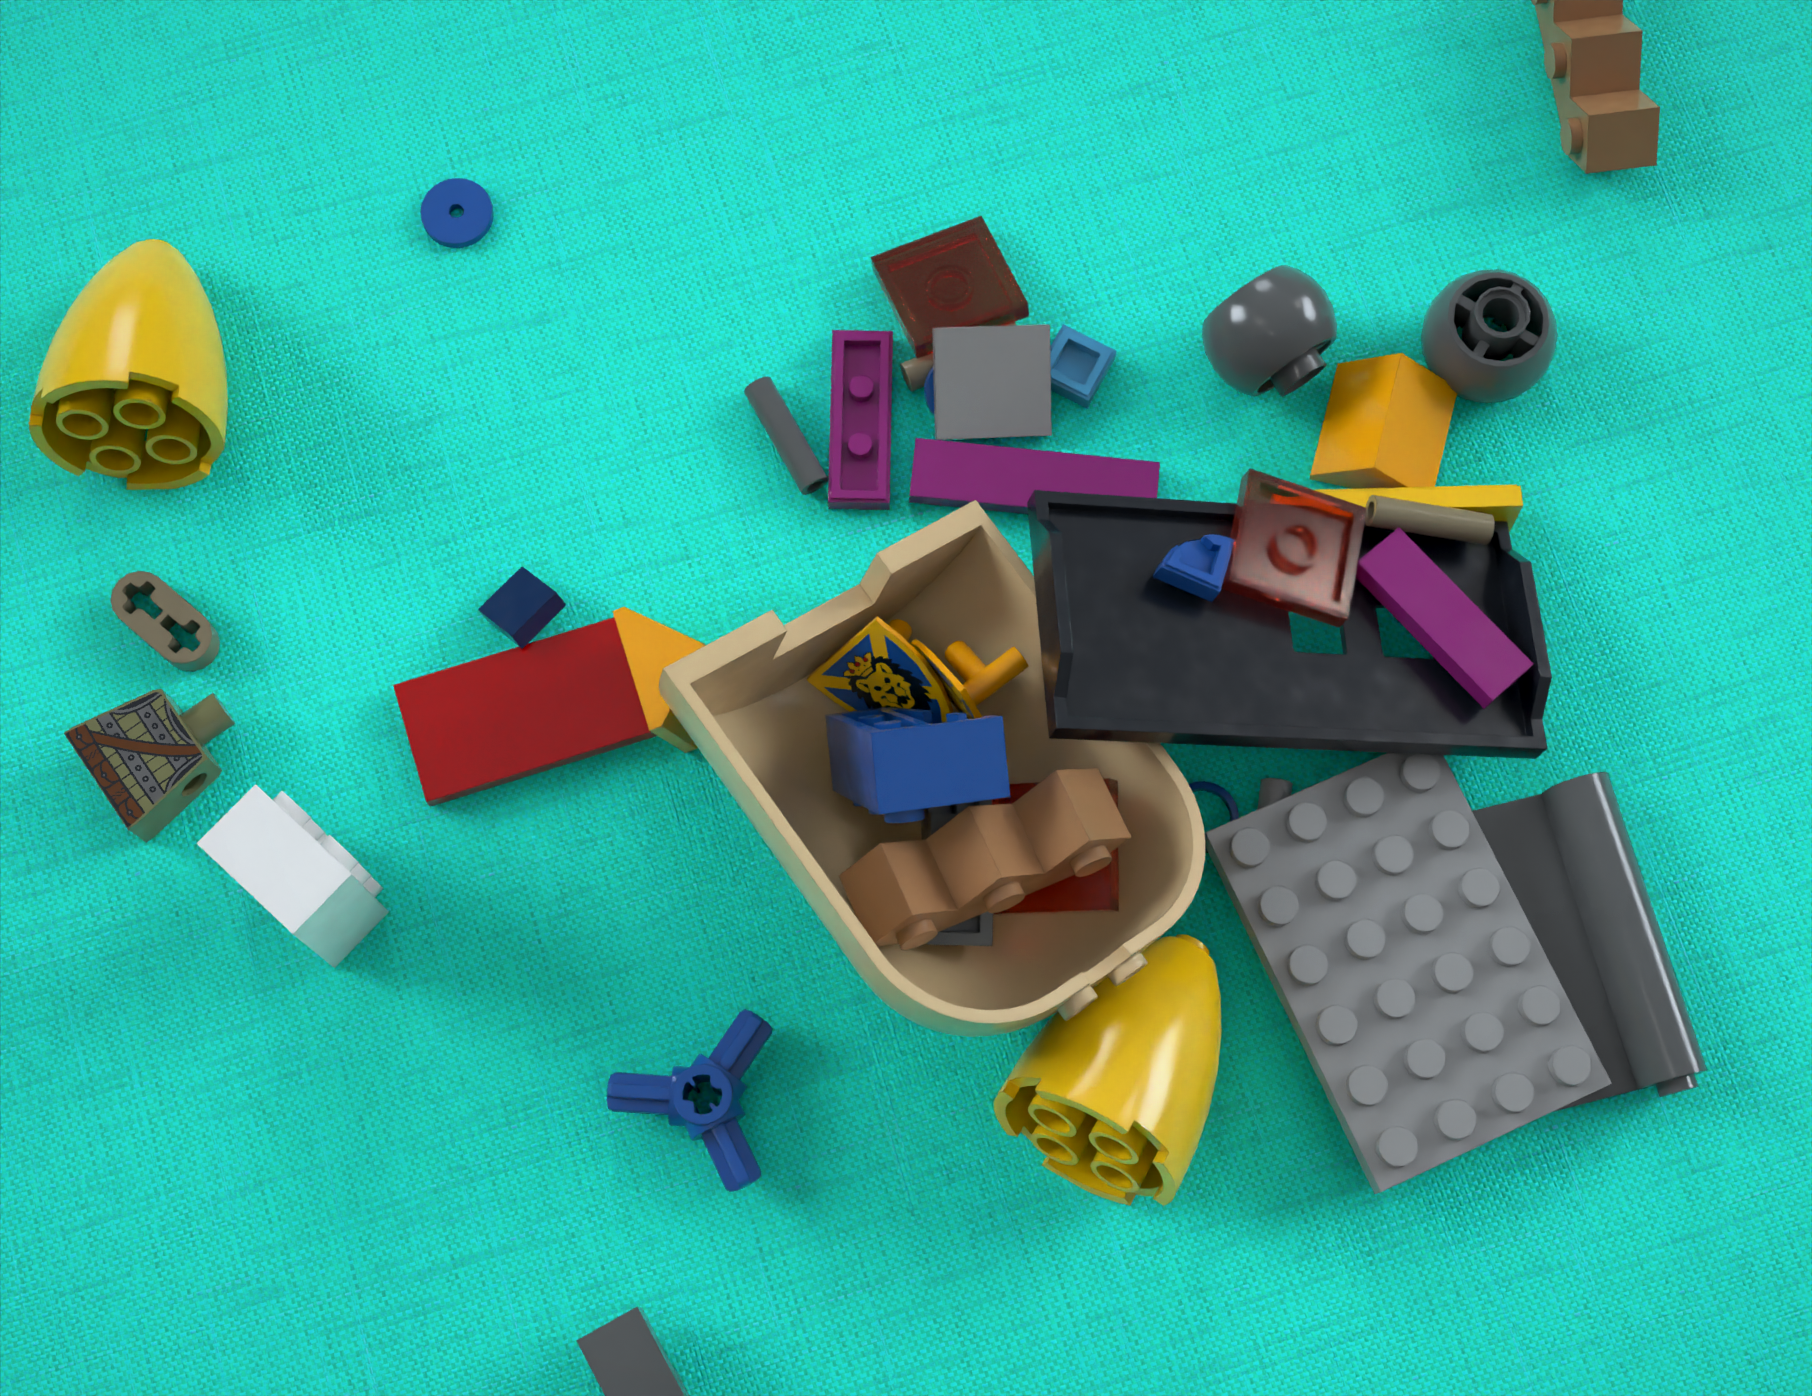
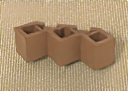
(1596, 83)
(985, 859)

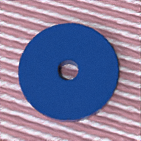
(451, 195)

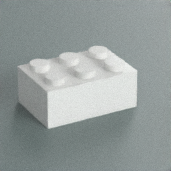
(296, 873)

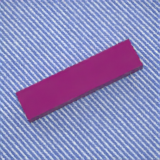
(1007, 476)

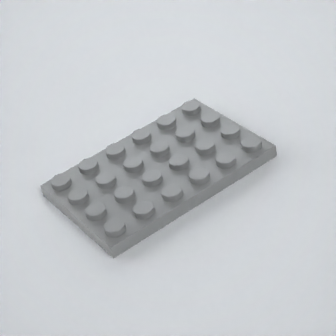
(1404, 964)

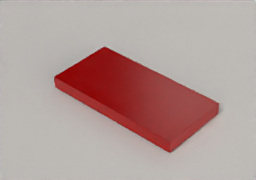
(521, 712)

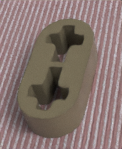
(156, 631)

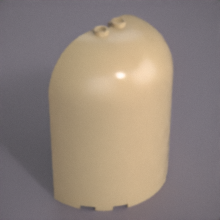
(769, 746)

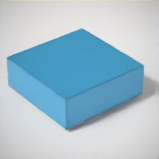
(1078, 365)

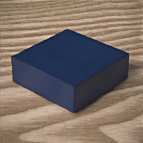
(522, 607)

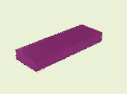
(860, 420)
(1442, 618)

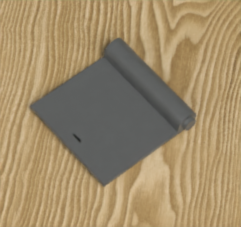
(1599, 931)

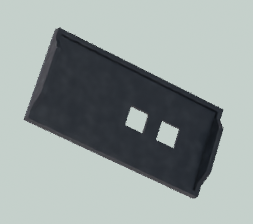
(1171, 668)

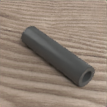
(786, 435)

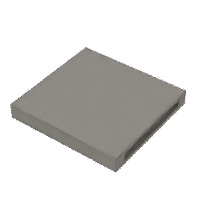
(992, 381)

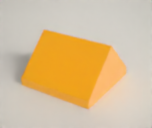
(1384, 425)
(649, 650)

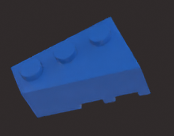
(905, 763)

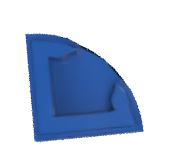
(1197, 565)

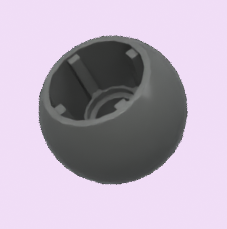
(1271, 333)
(1474, 363)

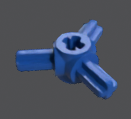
(718, 1128)

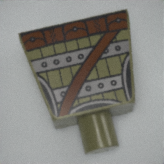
(151, 756)

